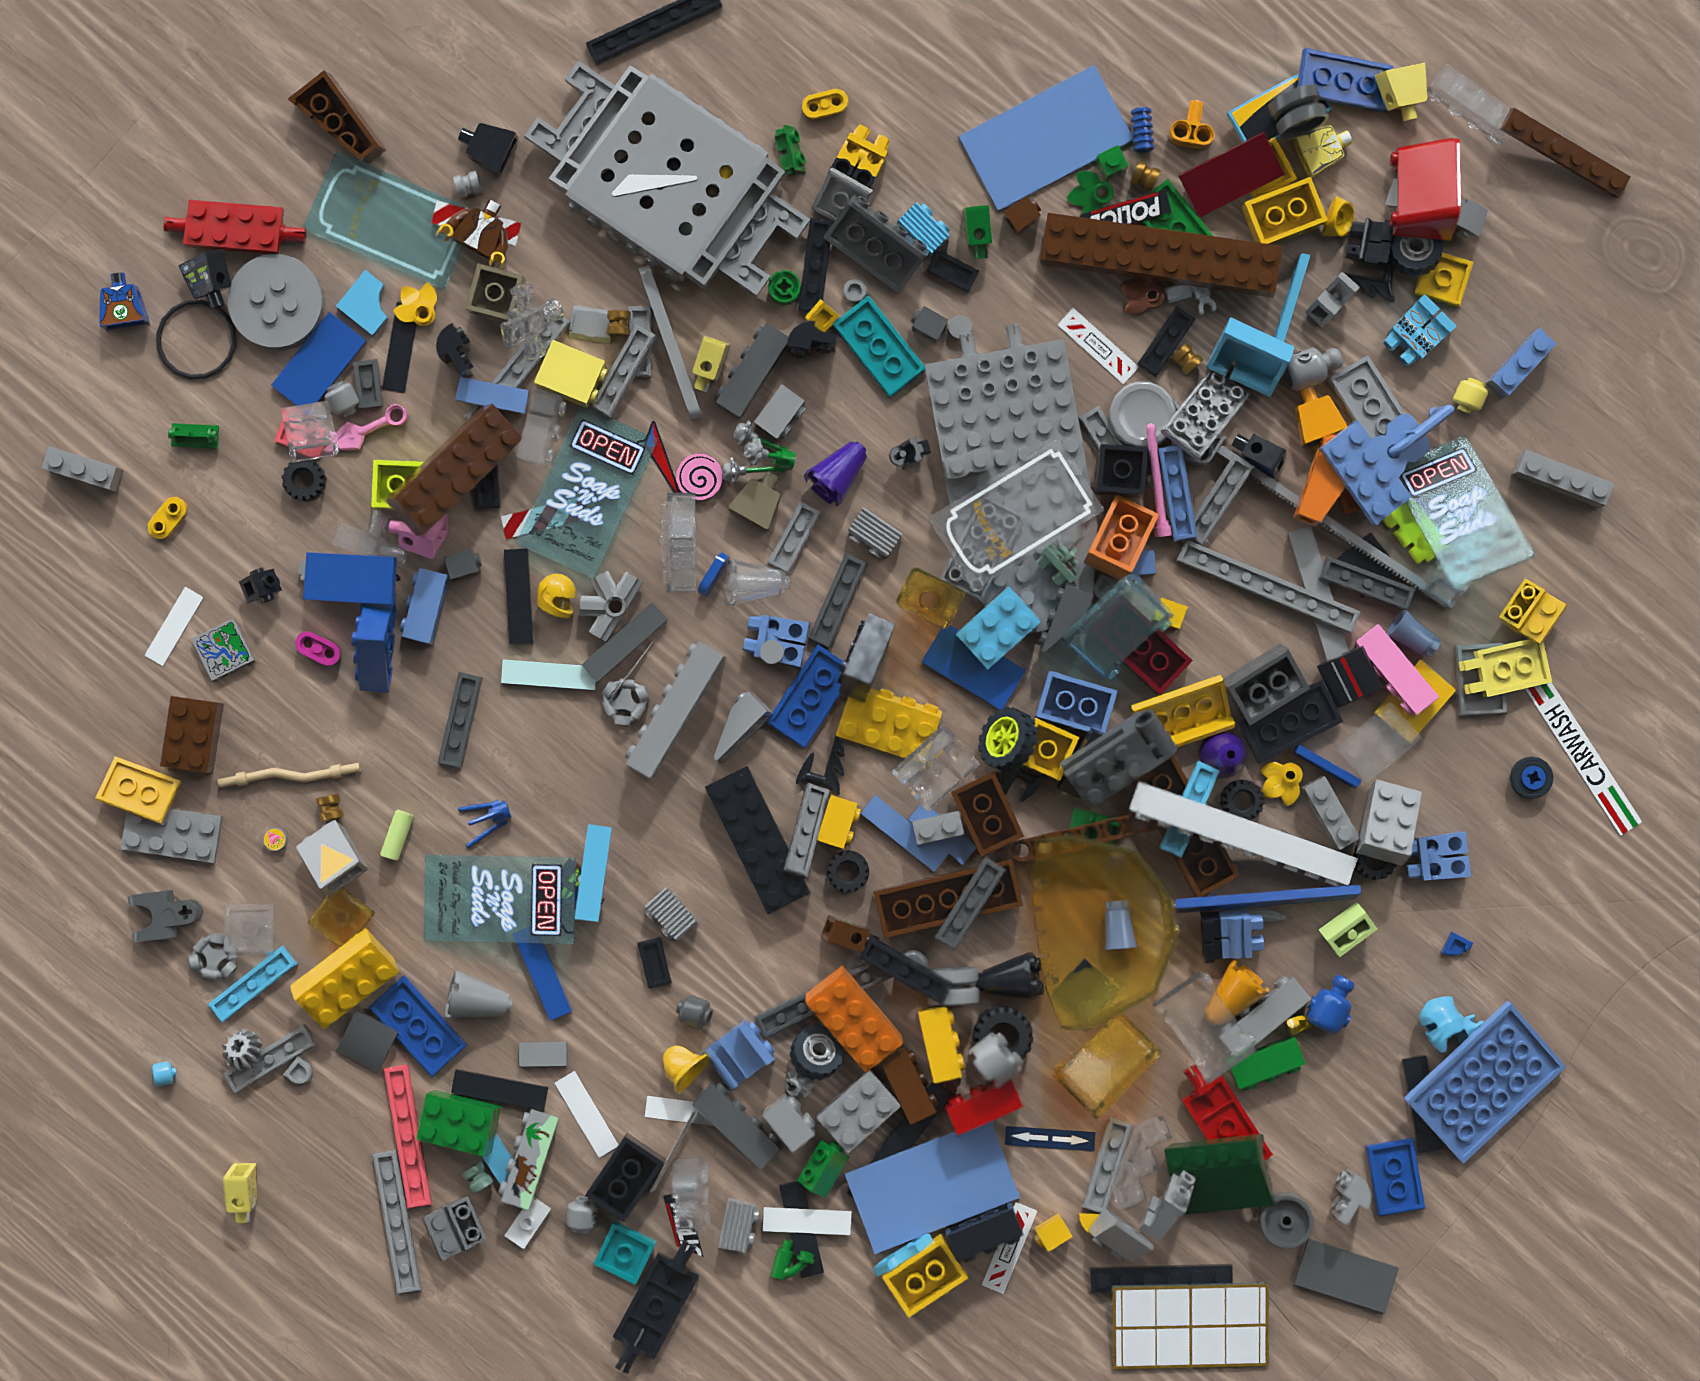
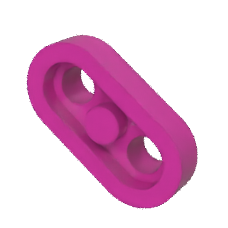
(318, 649)

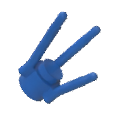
(498, 812)

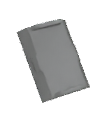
(589, 324)

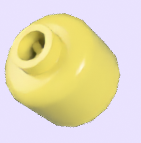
(1470, 395)

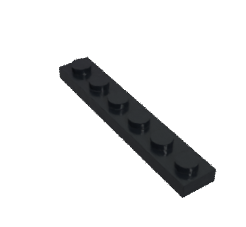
(1105, 1277)

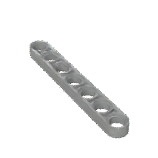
(670, 342)

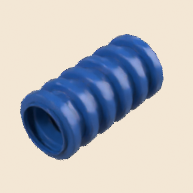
(1142, 128)

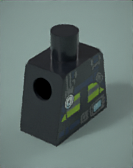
(207, 276)

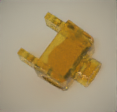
(948, 598)

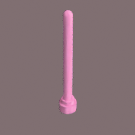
(1162, 525)

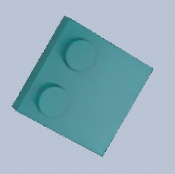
(624, 1252)

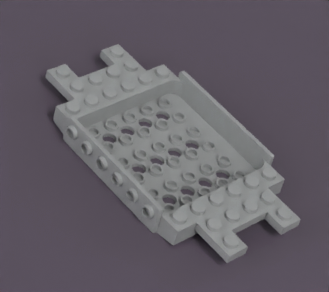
(734, 221)

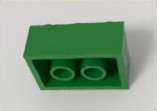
(458, 1123)

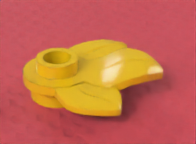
(416, 302)
(1279, 784)

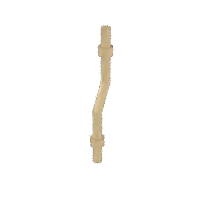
(335, 772)

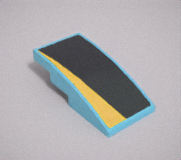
(1254, 116)

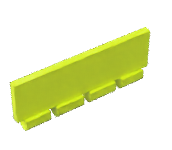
(1409, 533)

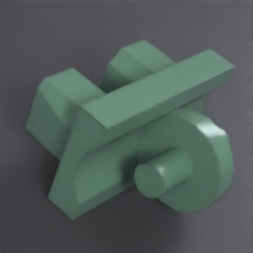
(1062, 560)

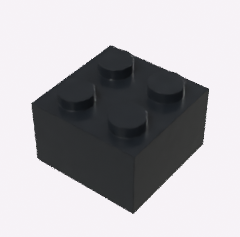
(1122, 470)

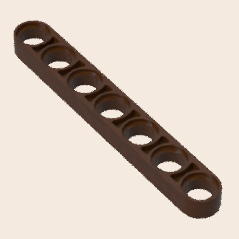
(1100, 826)

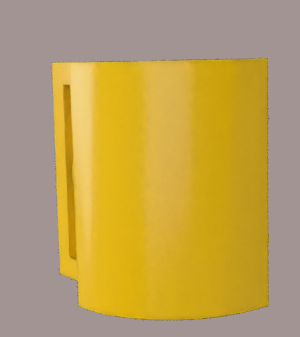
(1532, 612)

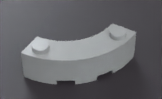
(1471, 215)

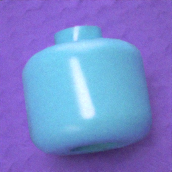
(163, 1074)

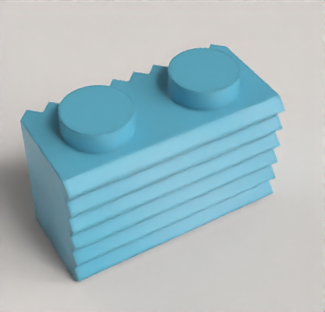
(923, 227)

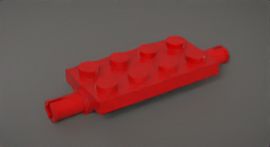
(234, 227)
(1218, 1109)

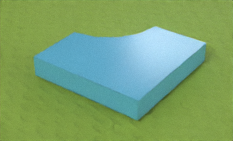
(363, 303)

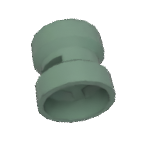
(477, 1177)

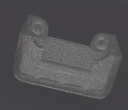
(1205, 1026)

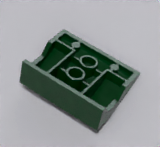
(1226, 1173)

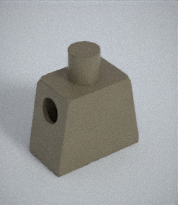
(758, 501)

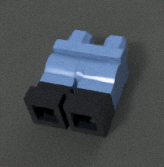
(1229, 934)

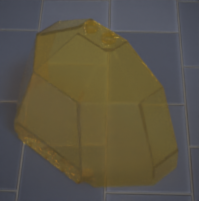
(1071, 886)

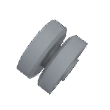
(958, 992)

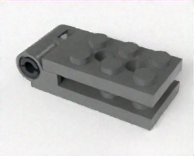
(1119, 757)

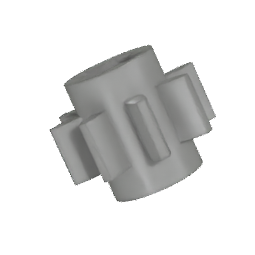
(798, 1085)

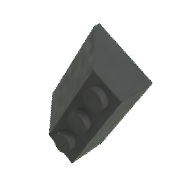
(1265, 684)

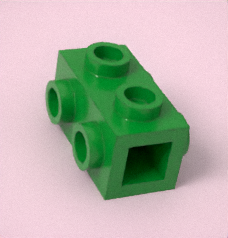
(823, 1167)

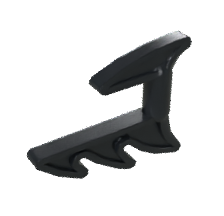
(1382, 286)
(830, 778)
(1034, 781)

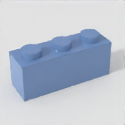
(1521, 363)
(425, 605)

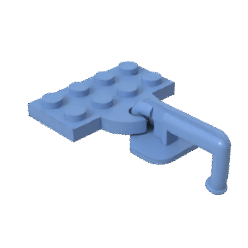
(1373, 466)

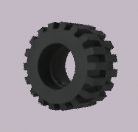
(1011, 1016)

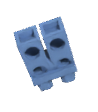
(779, 629)
(1431, 859)

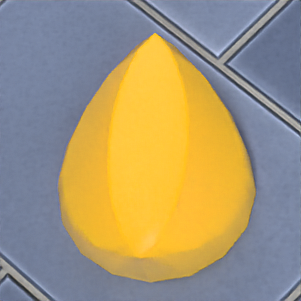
(1340, 217)

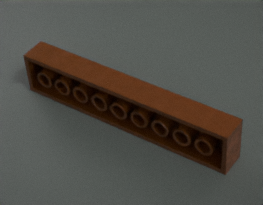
(1161, 255)

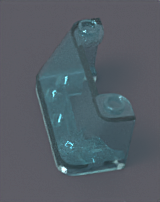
(1117, 626)

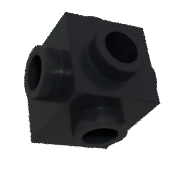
(260, 585)

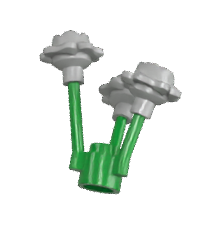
(754, 452)

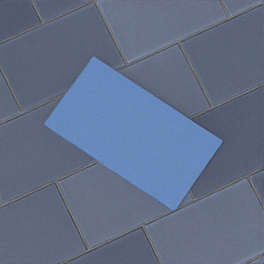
(1045, 138)
(931, 1186)

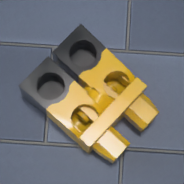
(864, 154)

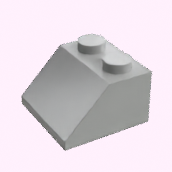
(1119, 1236)

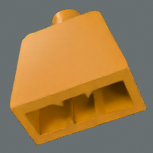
(1317, 417)

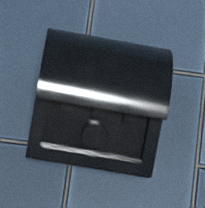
(805, 337)
(452, 346)

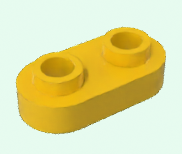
(824, 103)
(168, 519)

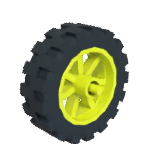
(998, 737)

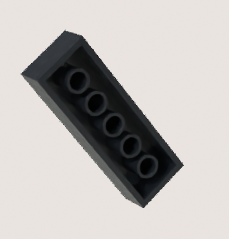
(756, 839)

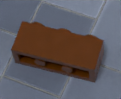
(909, 1085)

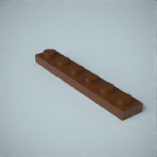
(1565, 152)

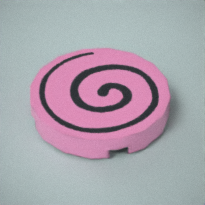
(699, 475)

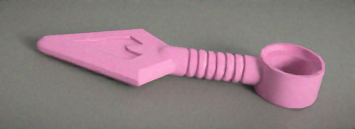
(352, 436)

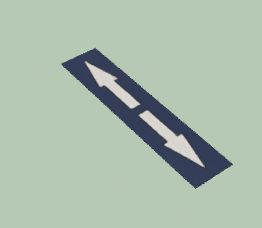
(1050, 1138)

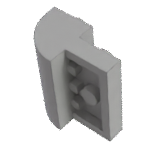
(1354, 1193)

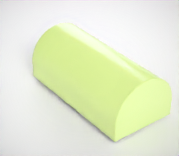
(397, 835)

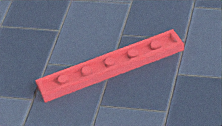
(406, 1129)

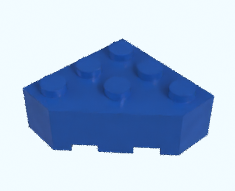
(374, 646)

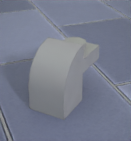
(1332, 299)

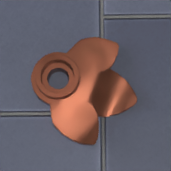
(1138, 293)

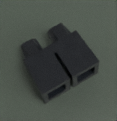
(1374, 245)

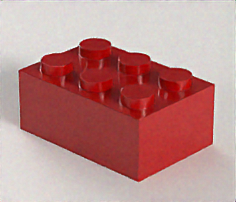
(982, 1105)

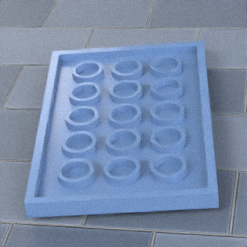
(1485, 1082)

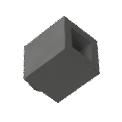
(929, 324)
(463, 564)

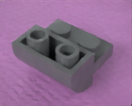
(453, 1228)

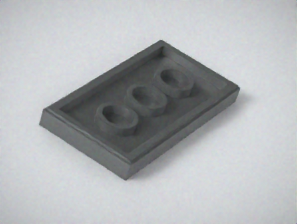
(1346, 1275)

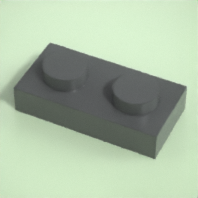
(368, 384)

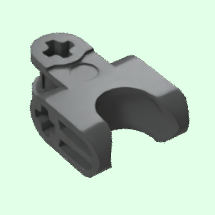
(165, 914)

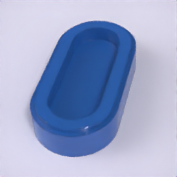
(713, 574)

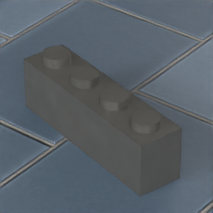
(753, 370)
(737, 1125)

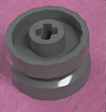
(1298, 111)
(1294, 1232)

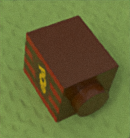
(1022, 215)

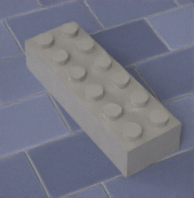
(675, 709)

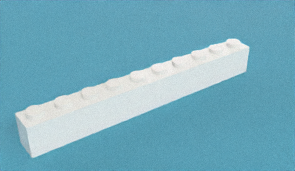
(1242, 833)

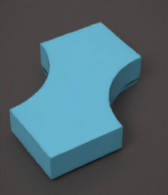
(891, 1261)

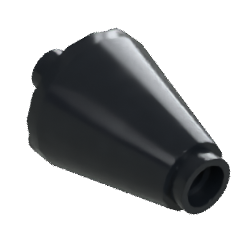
(1013, 978)

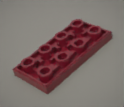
(1231, 174)

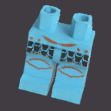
(1414, 338)

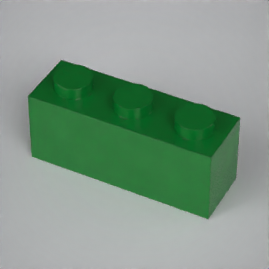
(1268, 1063)

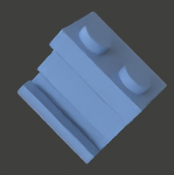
(739, 1053)

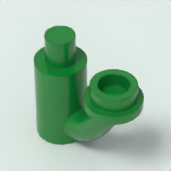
(783, 1259)

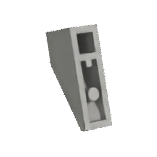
(743, 721)

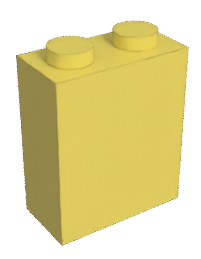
(571, 374)

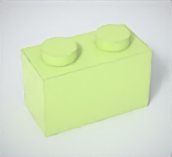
(1348, 929)

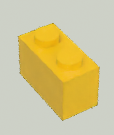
(837, 822)

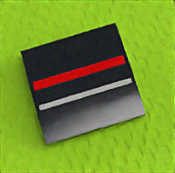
(1350, 676)

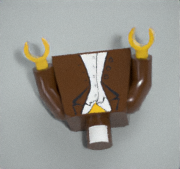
(479, 232)

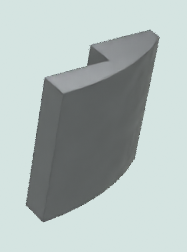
(367, 1041)

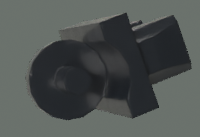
(909, 452)

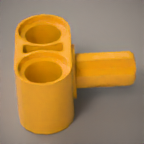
(1191, 128)

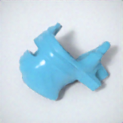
(1443, 1020)

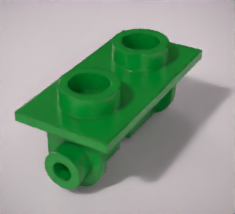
(788, 139)
(194, 436)

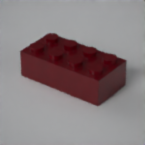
(1157, 662)

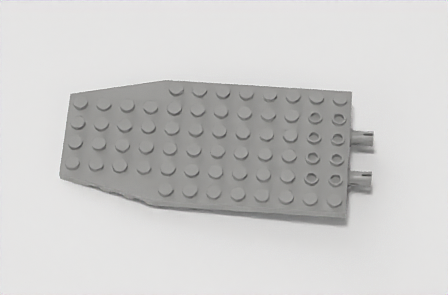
(1014, 407)

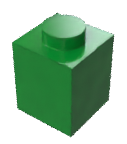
(1111, 163)

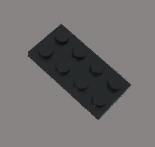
(1292, 723)

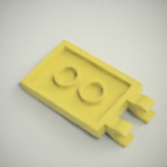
(1508, 668)

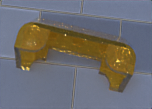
(1107, 1065)

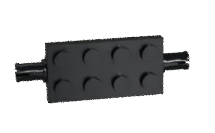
(655, 1306)

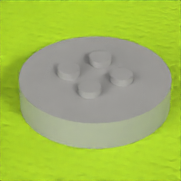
(276, 301)

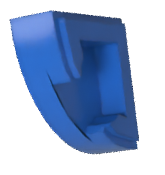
(1456, 944)

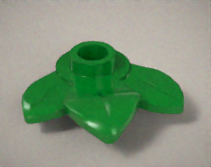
(1086, 192)

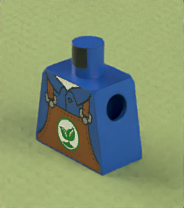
(121, 305)

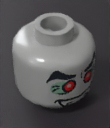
(581, 1215)

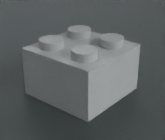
(789, 1121)

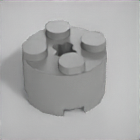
(996, 1059)

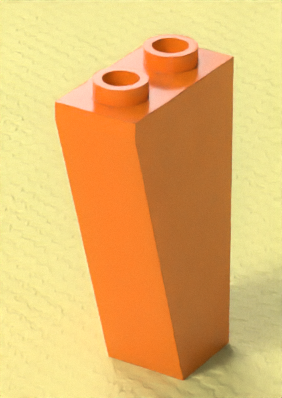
(1320, 489)

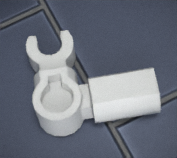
(1179, 292)

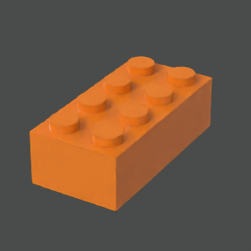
(854, 1019)

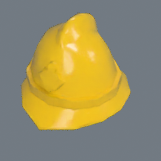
(683, 1066)

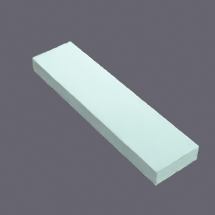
(546, 675)

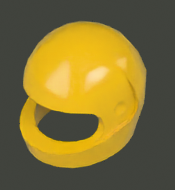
(554, 593)

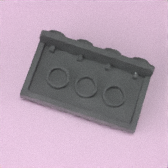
(876, 243)

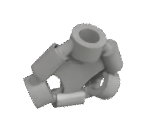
(624, 701)
(213, 957)

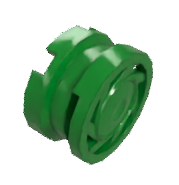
(784, 287)

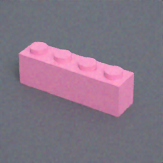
(1397, 672)

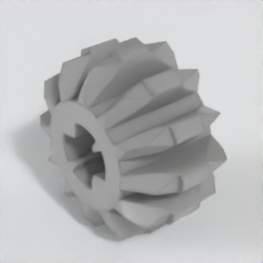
(242, 1049)

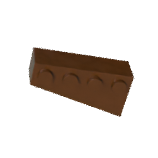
(332, 109)

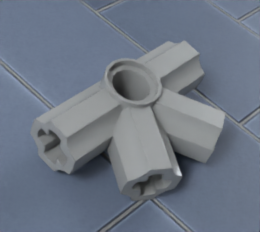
(599, 605)

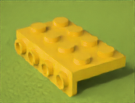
(1192, 711)
(888, 722)

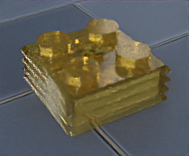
(326, 919)

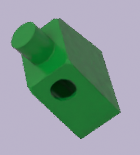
(977, 218)

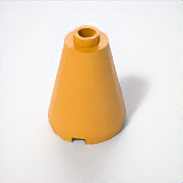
(1240, 988)

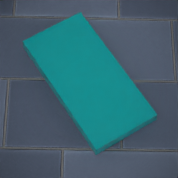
(879, 346)

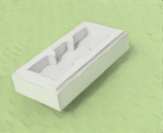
(527, 1223)

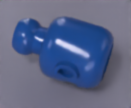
(1329, 1007)

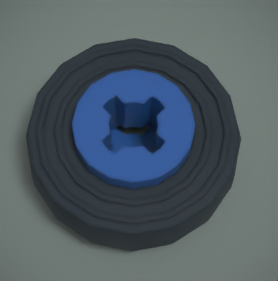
(1523, 774)

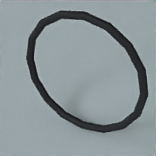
(184, 374)

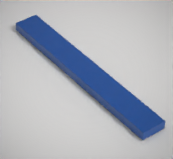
(1267, 899)

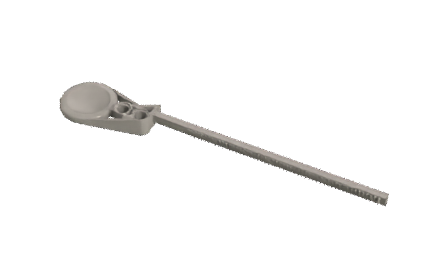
(1149, 403)

